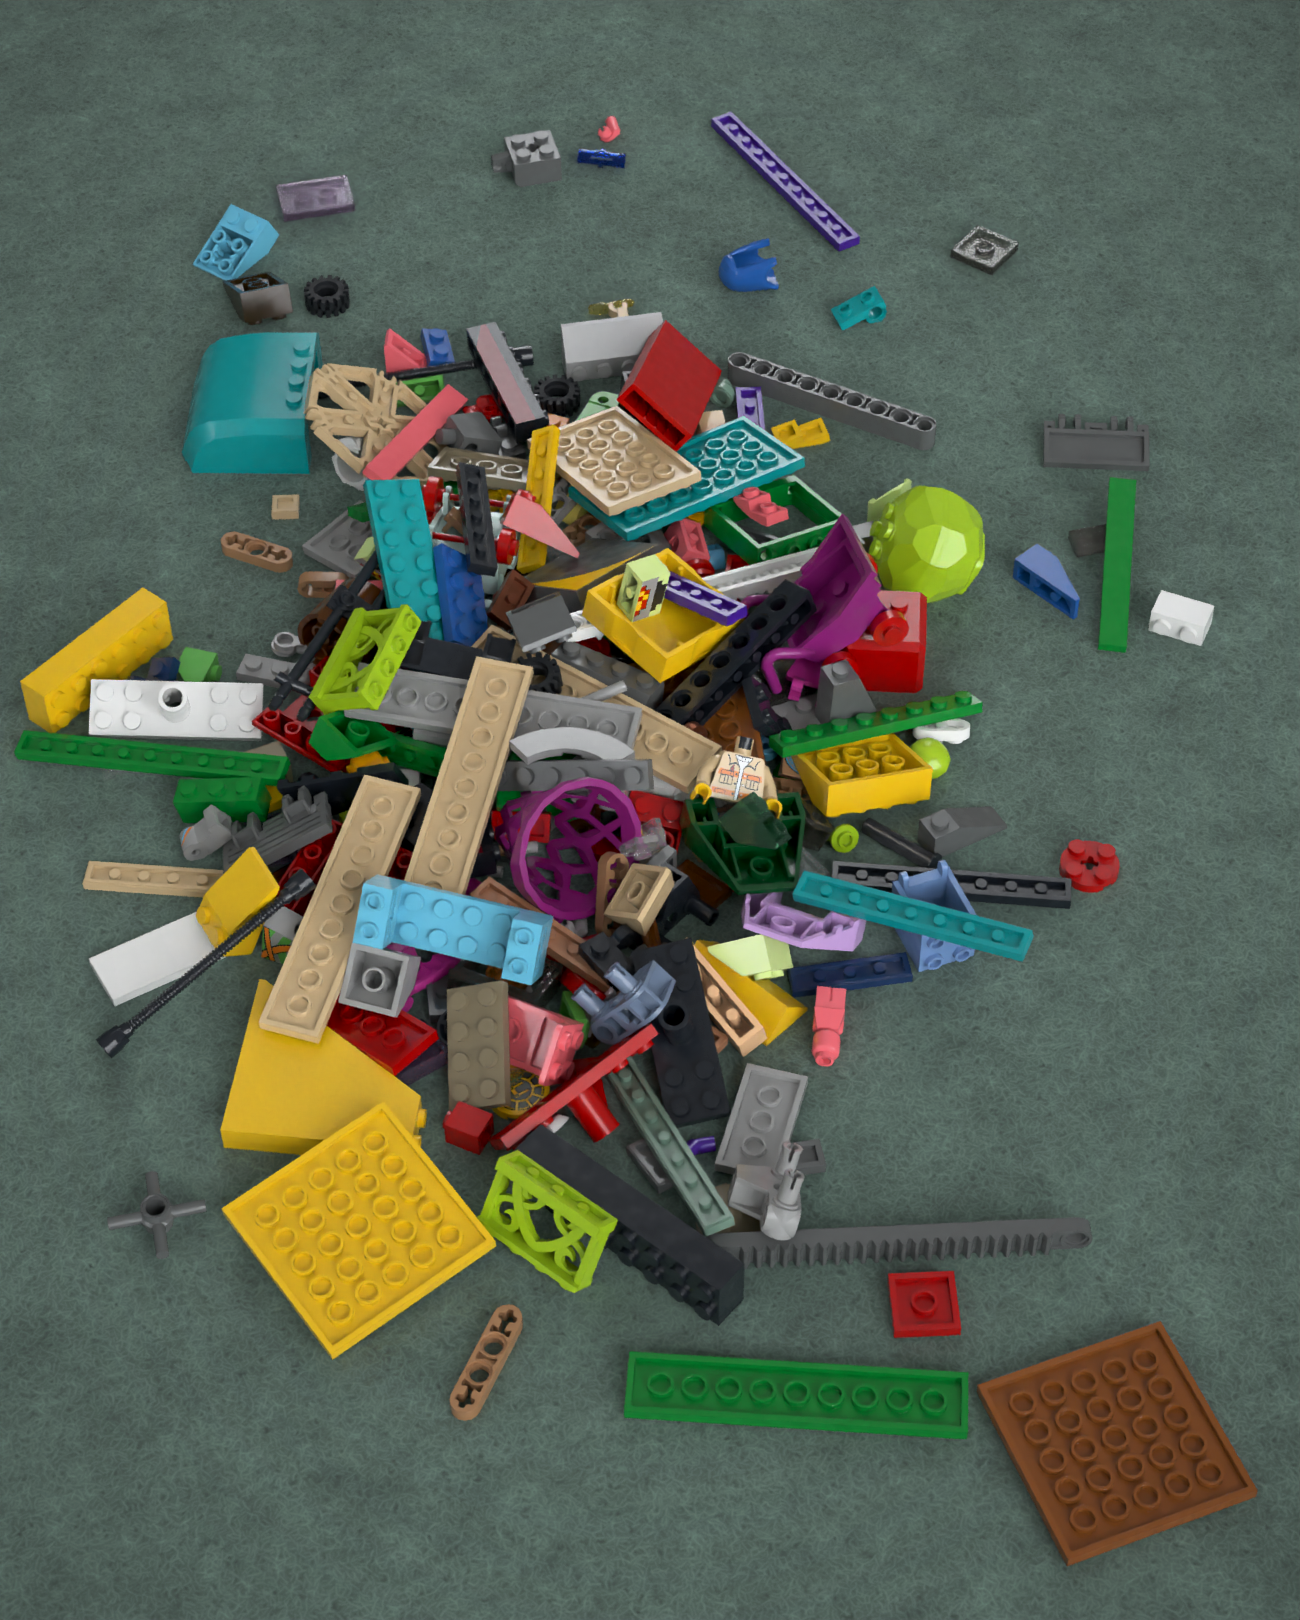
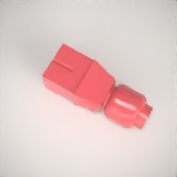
(828, 1024)

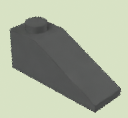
(957, 828)

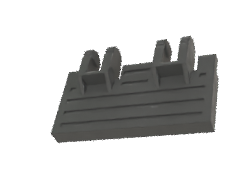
(1095, 445)
(283, 834)

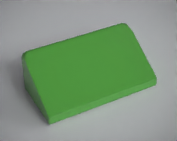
(425, 388)

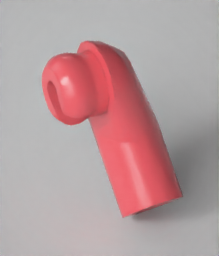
(610, 131)

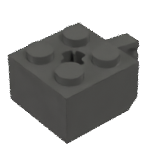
(529, 158)

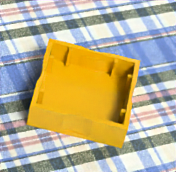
(664, 641)

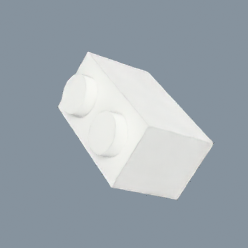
(1181, 618)

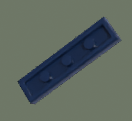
(850, 974)

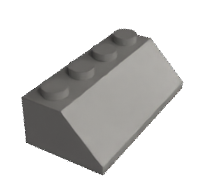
(605, 345)

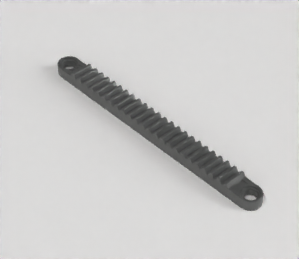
(908, 1241)

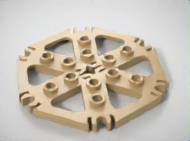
(361, 417)

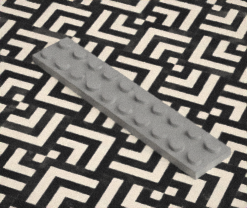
(434, 702)

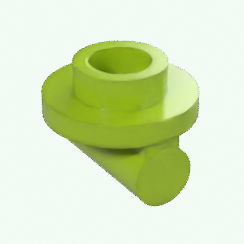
(844, 838)

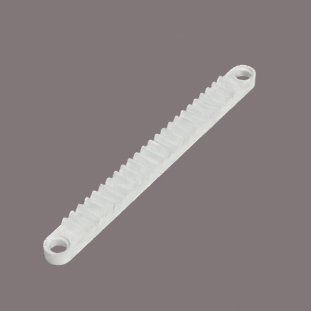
(733, 584)

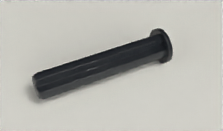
(900, 844)

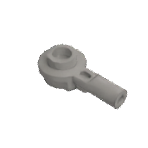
(287, 644)

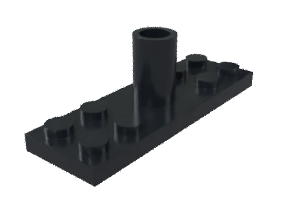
(685, 1045)

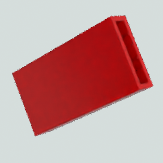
(669, 386)

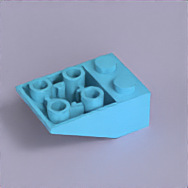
(236, 244)

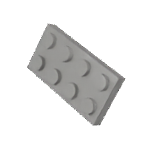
(761, 1118)

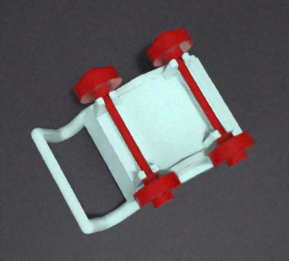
(505, 538)

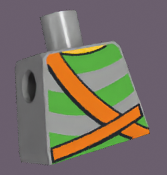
(279, 934)

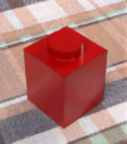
(468, 1127)

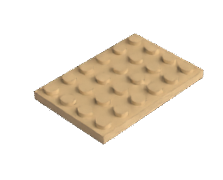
(619, 461)

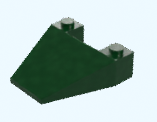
(740, 865)

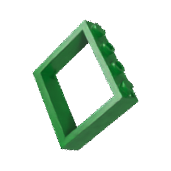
(801, 496)

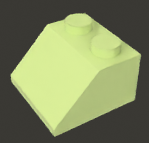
(754, 956)

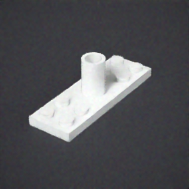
(205, 710)

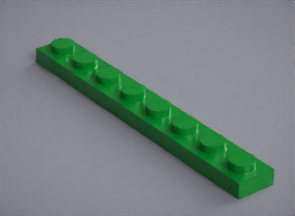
(874, 724)

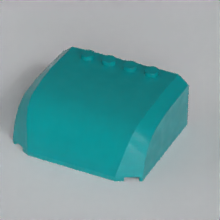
(252, 405)

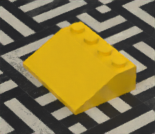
(864, 775)

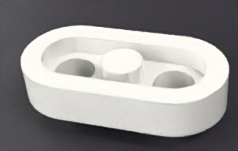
(952, 731)

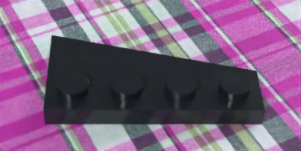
(341, 786)

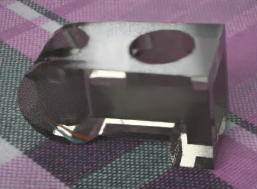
(816, 828)

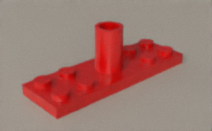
(579, 1095)

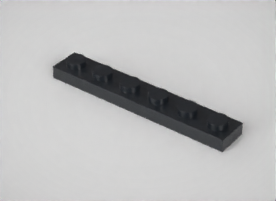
(476, 519)

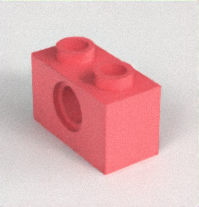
(687, 540)

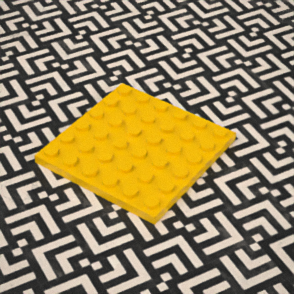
(358, 1229)

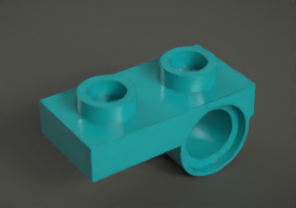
(866, 305)

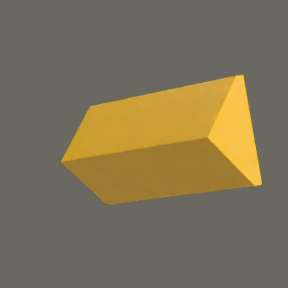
(763, 998)

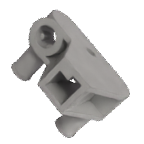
(770, 1193)

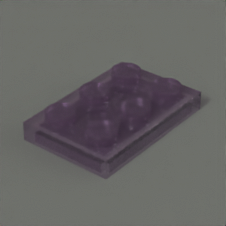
(315, 198)

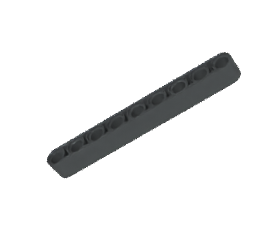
(833, 401)

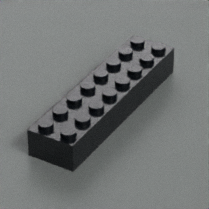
(646, 1233)

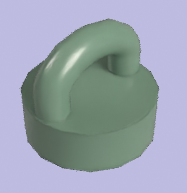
(723, 394)

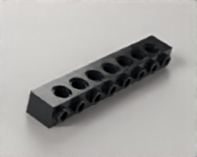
(739, 655)

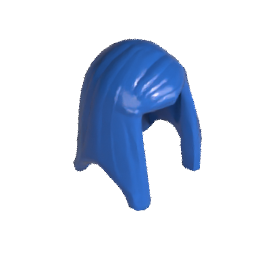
(746, 270)

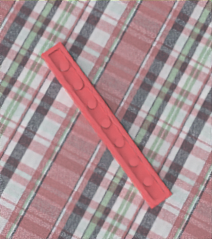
(415, 435)

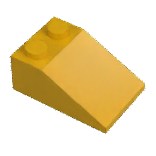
(235, 899)

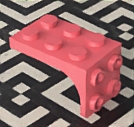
(542, 1041)

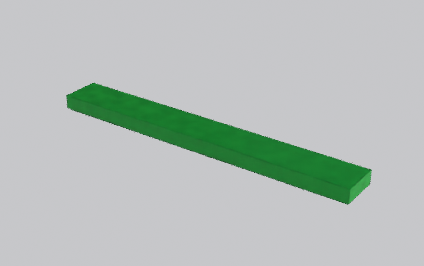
(1117, 565)

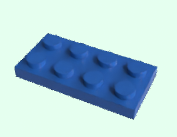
(459, 597)

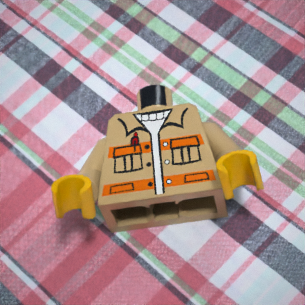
(735, 775)

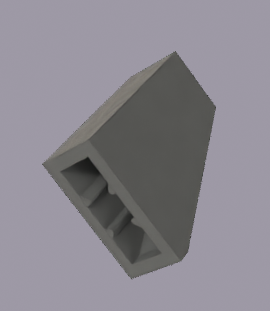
(841, 693)

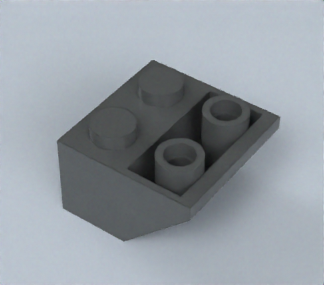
(541, 623)

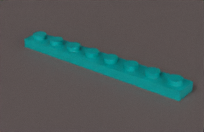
(913, 915)

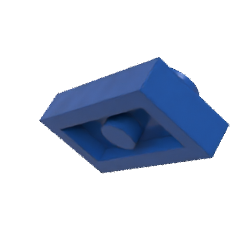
(436, 346)

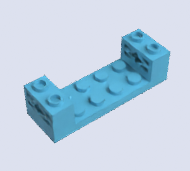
(453, 926)

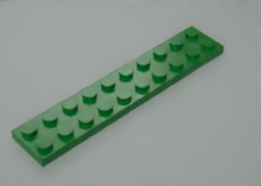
(797, 1395)

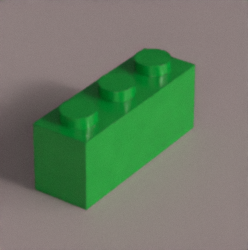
(230, 795)

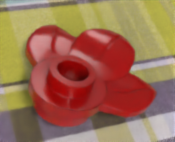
(485, 405)

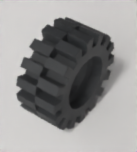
(334, 288)
(558, 387)
(545, 667)

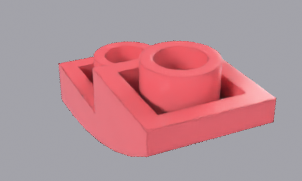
(759, 507)

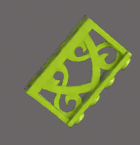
(392, 632)
(520, 1234)

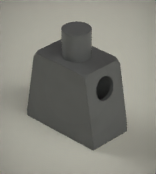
(469, 433)

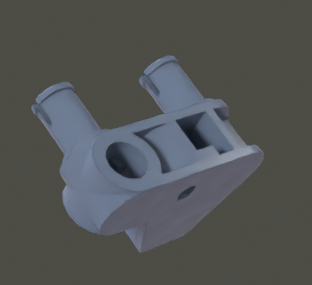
(636, 1005)

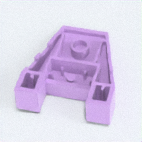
(768, 917)

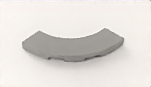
(561, 740)

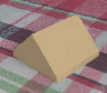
(640, 896)

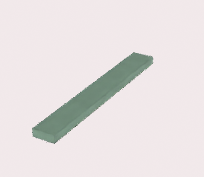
(670, 1150)

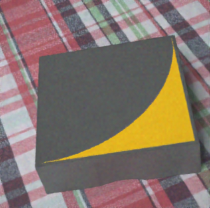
(596, 564)

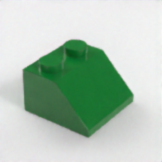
(346, 738)

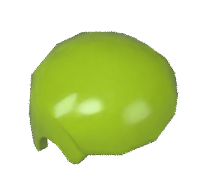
(934, 754)

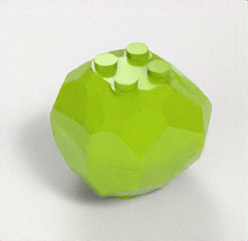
(928, 543)

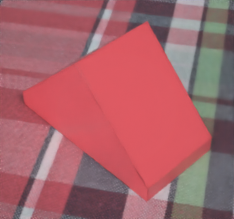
(401, 354)

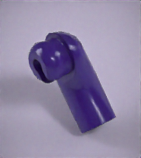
(702, 1145)

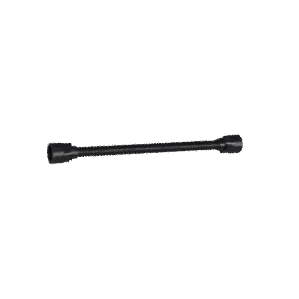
(522, 354)
(117, 1037)

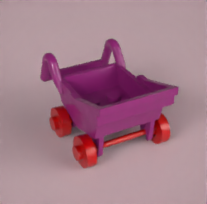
(846, 599)

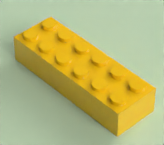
(103, 652)

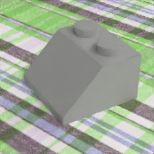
(378, 979)

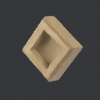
(285, 507)

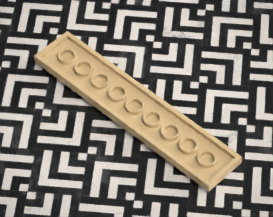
(672, 747)
(469, 775)
(322, 945)

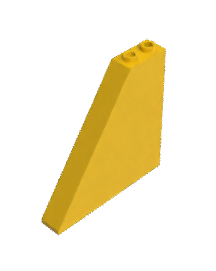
(302, 1092)

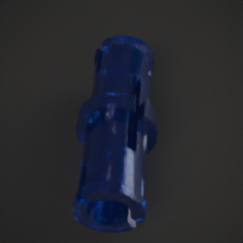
(618, 159)

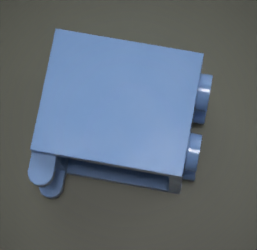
(941, 889)

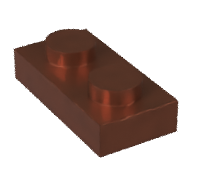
(511, 595)

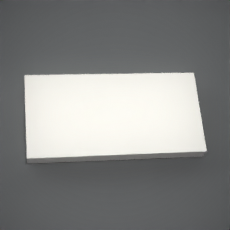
(151, 959)

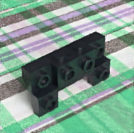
(449, 658)

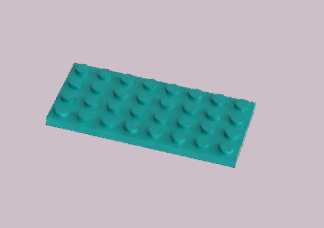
(729, 461)

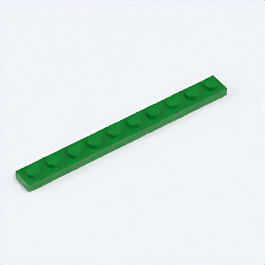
(149, 757)

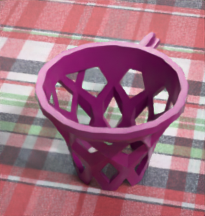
(526, 878)

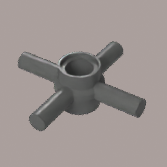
(160, 1224)

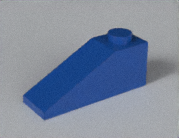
(1045, 576)

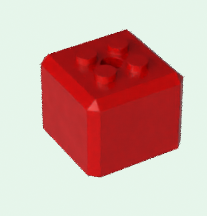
(897, 666)

